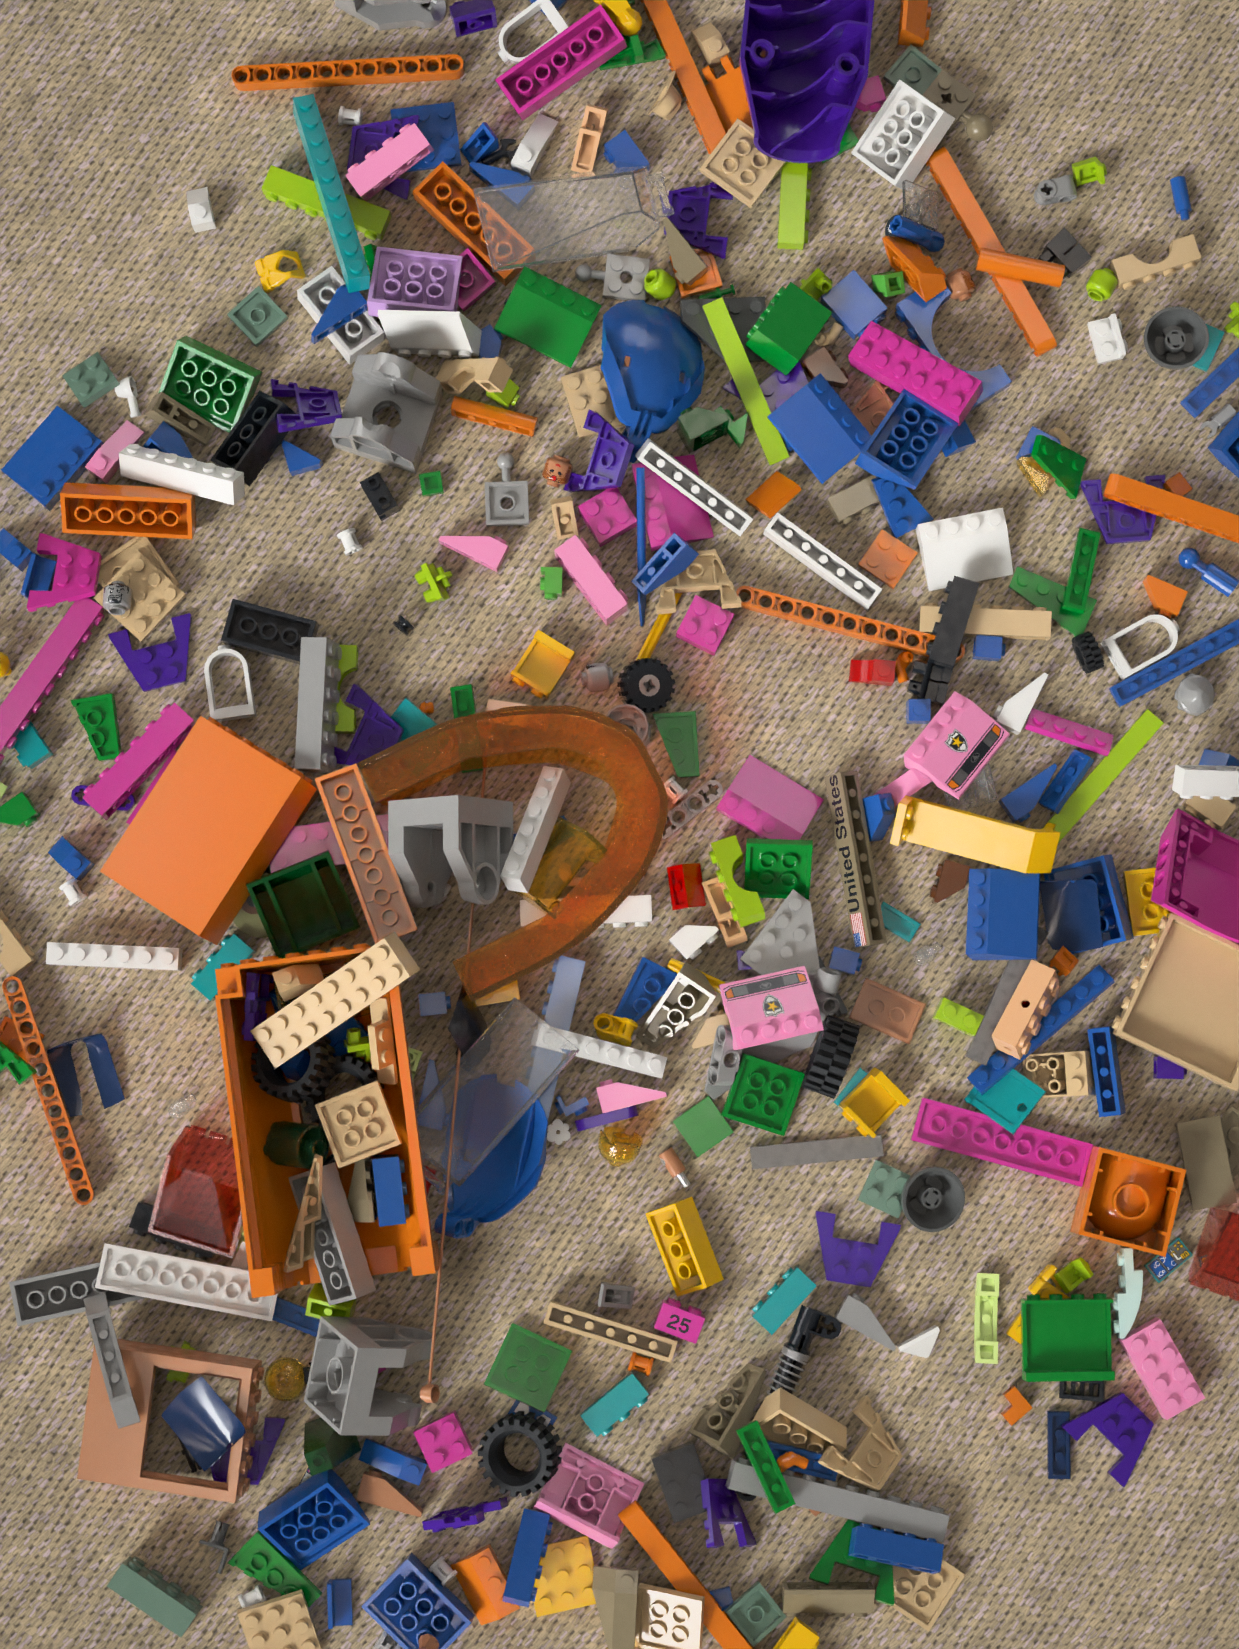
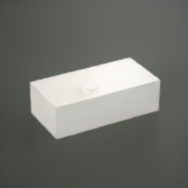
(354, 337)

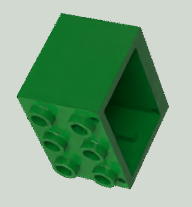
(787, 327)

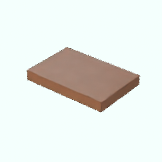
(887, 1011)

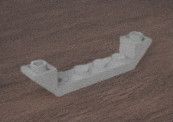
(111, 1360)

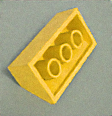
(684, 1246)

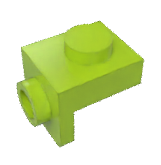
(1089, 171)
(1073, 1274)

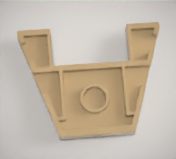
(701, 575)
(872, 1457)

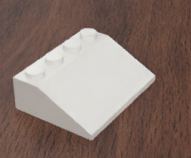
(903, 135)
(430, 333)
(965, 547)

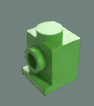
(888, 283)
(551, 582)

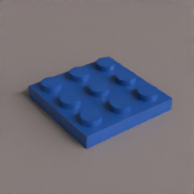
(440, 129)

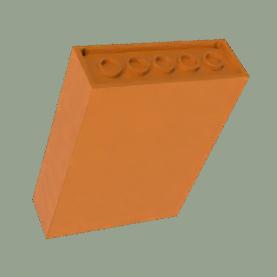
(209, 828)

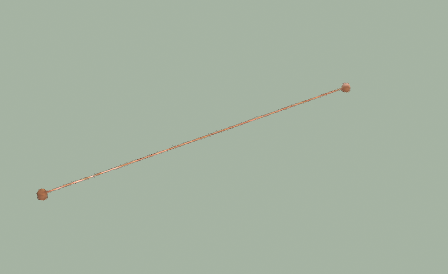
(430, 1392)

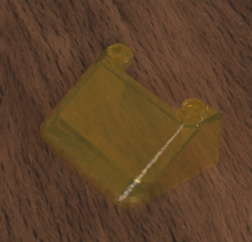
(562, 859)

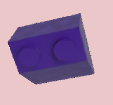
(472, 16)

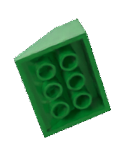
(547, 317)
(209, 382)

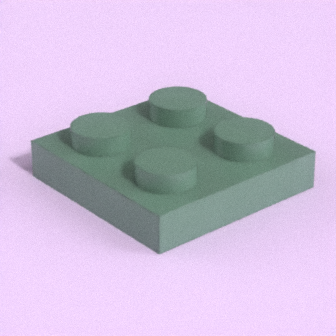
(913, 69)
(257, 316)
(90, 379)
(884, 1188)
(755, 1614)

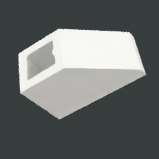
(691, 938)

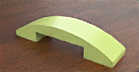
(986, 1318)

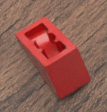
(872, 672)

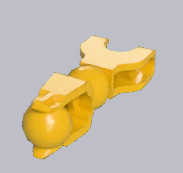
(622, 15)

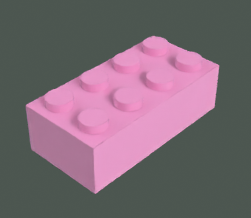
(389, 162)
(591, 580)
(1161, 1368)

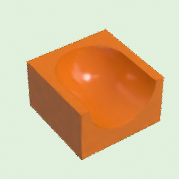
(1128, 1201)

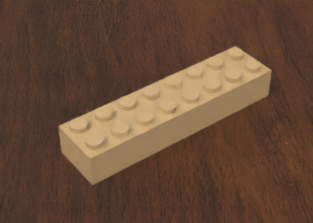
(335, 999)

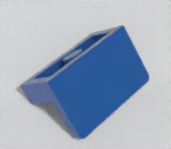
(38, 575)
(339, 1602)

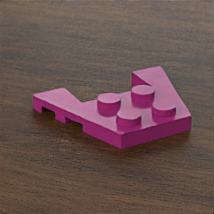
(74, 574)

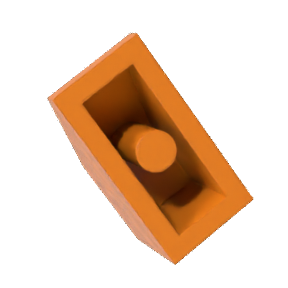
(1164, 596)

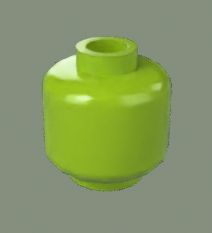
(659, 284)
(1101, 284)

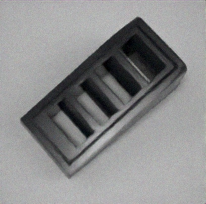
(1082, 1396)

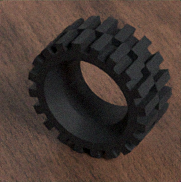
(831, 1056)
(344, 1064)
(316, 1076)
(502, 1471)

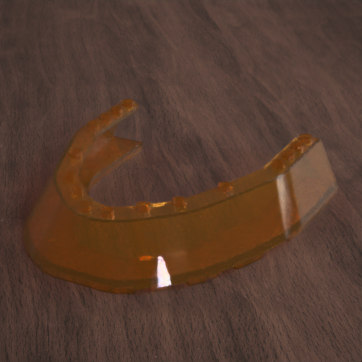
(540, 736)

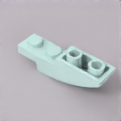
(1126, 1302)

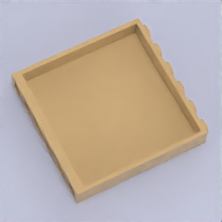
(1187, 1001)

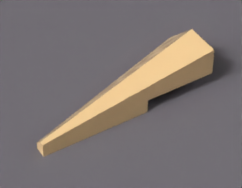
(303, 1236)

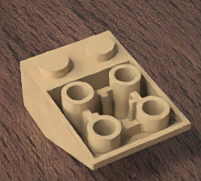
(1061, 1073)

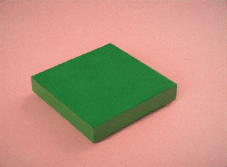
(703, 1126)

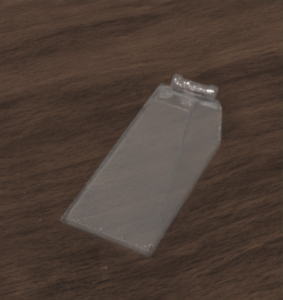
(570, 216)
(495, 1088)

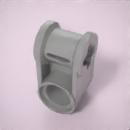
(1059, 189)

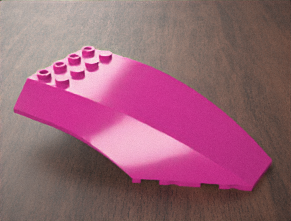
(1199, 875)

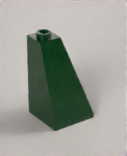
(326, 1447)

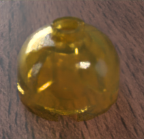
(618, 1147)
(288, 1369)

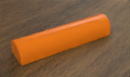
(1020, 267)
(494, 416)

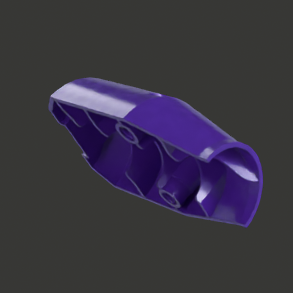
(804, 73)

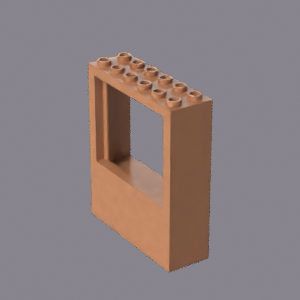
(119, 1454)

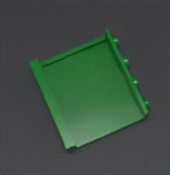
(1066, 1338)

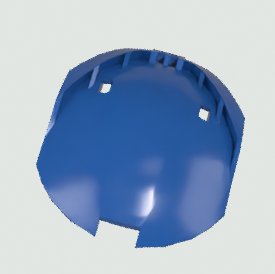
(660, 351)
(501, 1179)

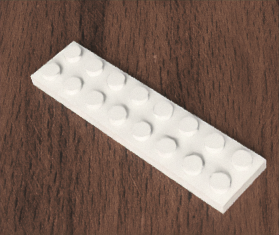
(181, 1282)

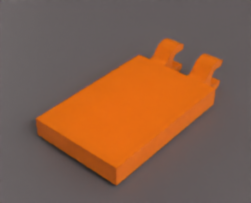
(728, 94)

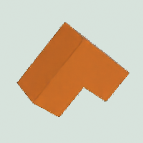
(1018, 1407)

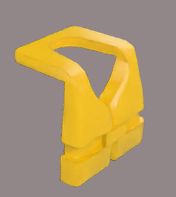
(271, 275)
(1045, 1274)

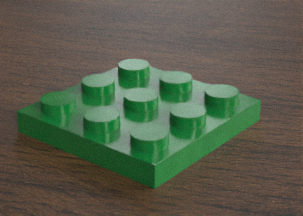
(778, 867)
(763, 1094)
(528, 1367)

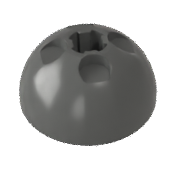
(1182, 329)
(941, 1203)

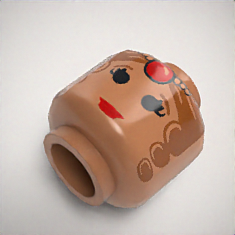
(960, 284)
(557, 470)

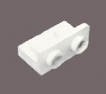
(1107, 339)

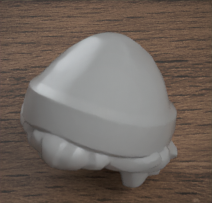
(1194, 694)

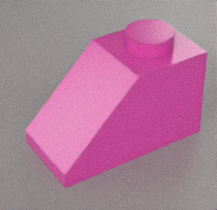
(872, 95)

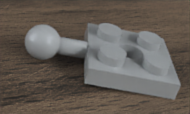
(615, 267)
(514, 490)

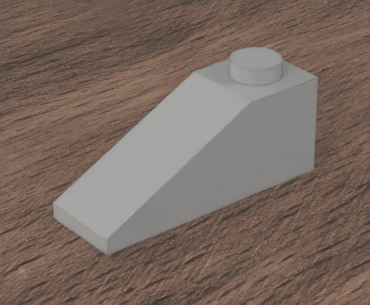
(860, 1317)

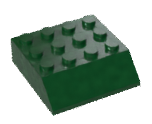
(303, 905)

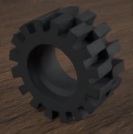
(1087, 652)

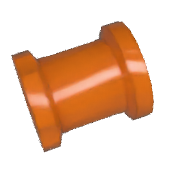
(640, 1364)

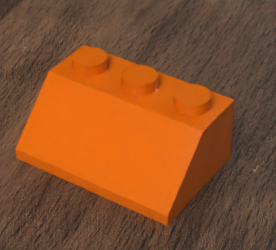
(913, 22)
(916, 267)
(484, 1584)

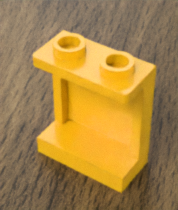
(542, 665)
(872, 1102)

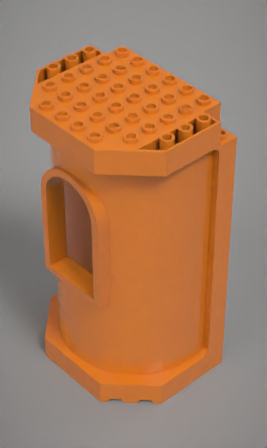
(264, 1187)

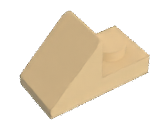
(564, 517)

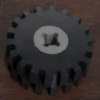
(635, 683)

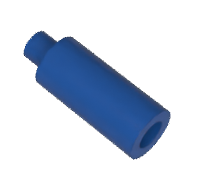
(1181, 197)

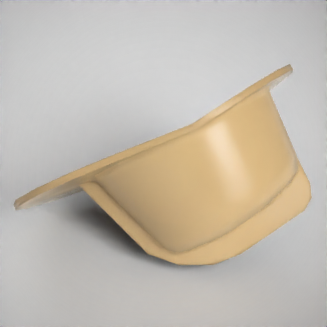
(668, 100)

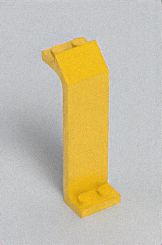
(975, 836)

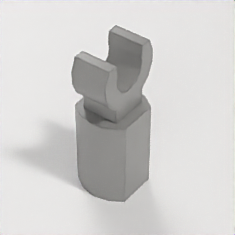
(1220, 419)

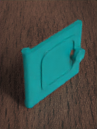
(411, 719)
(1003, 1099)

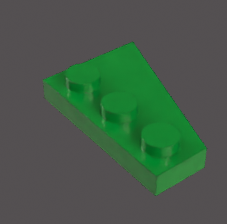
(1060, 462)
(101, 723)
(680, 740)

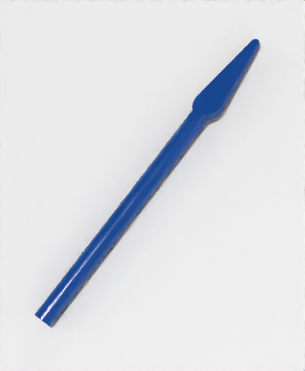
(641, 536)

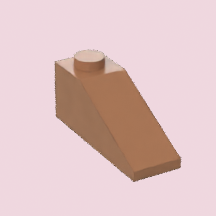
(384, 1493)

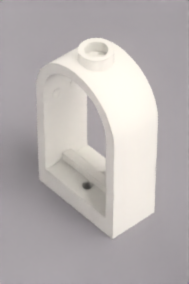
(551, 13)
(1119, 660)
(233, 712)

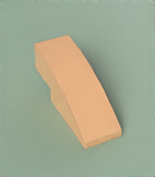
(589, 138)
(729, 929)

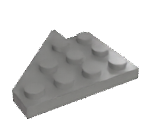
(786, 939)

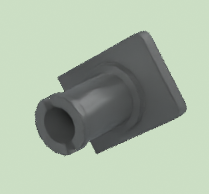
(217, 1542)

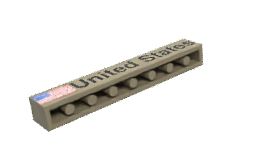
(855, 859)

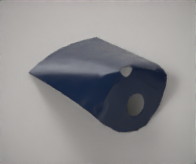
(1072, 914)
(102, 1067)
(203, 1422)

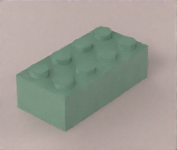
(155, 1595)

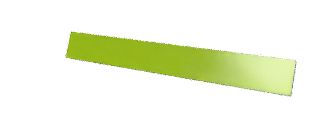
(745, 380)
(1105, 772)

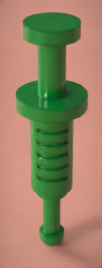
(717, 293)

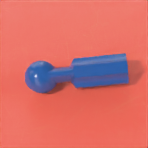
(916, 233)
(1210, 573)

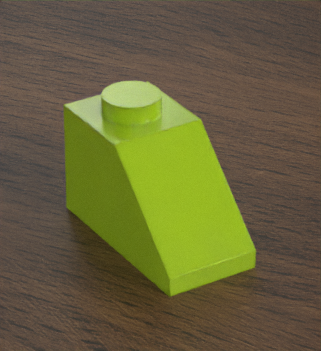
(507, 397)

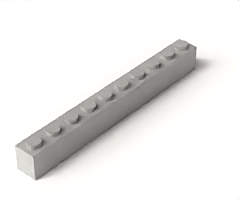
(847, 1502)

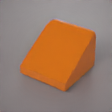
(1177, 485)

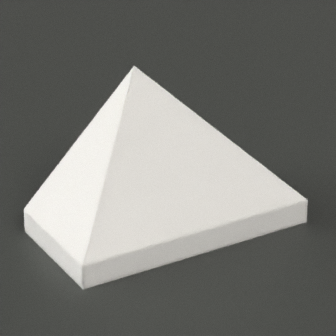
(920, 1344)

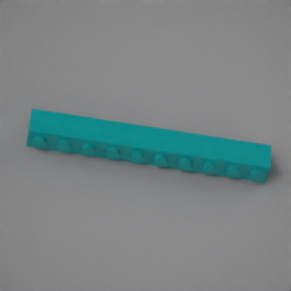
(331, 193)

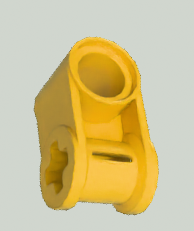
(619, 1029)

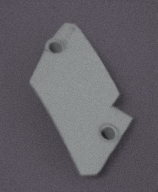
(726, 1061)

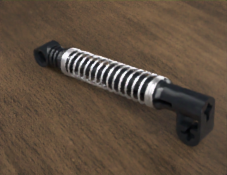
(798, 1353)

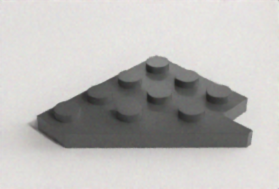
(742, 310)

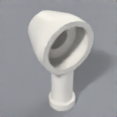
(124, 391)

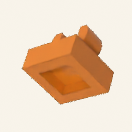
(1063, 961)

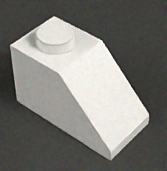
(200, 210)

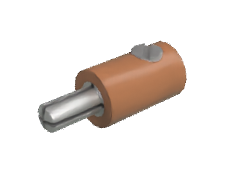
(674, 1166)

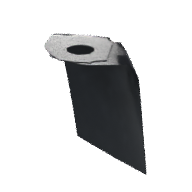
(466, 1023)

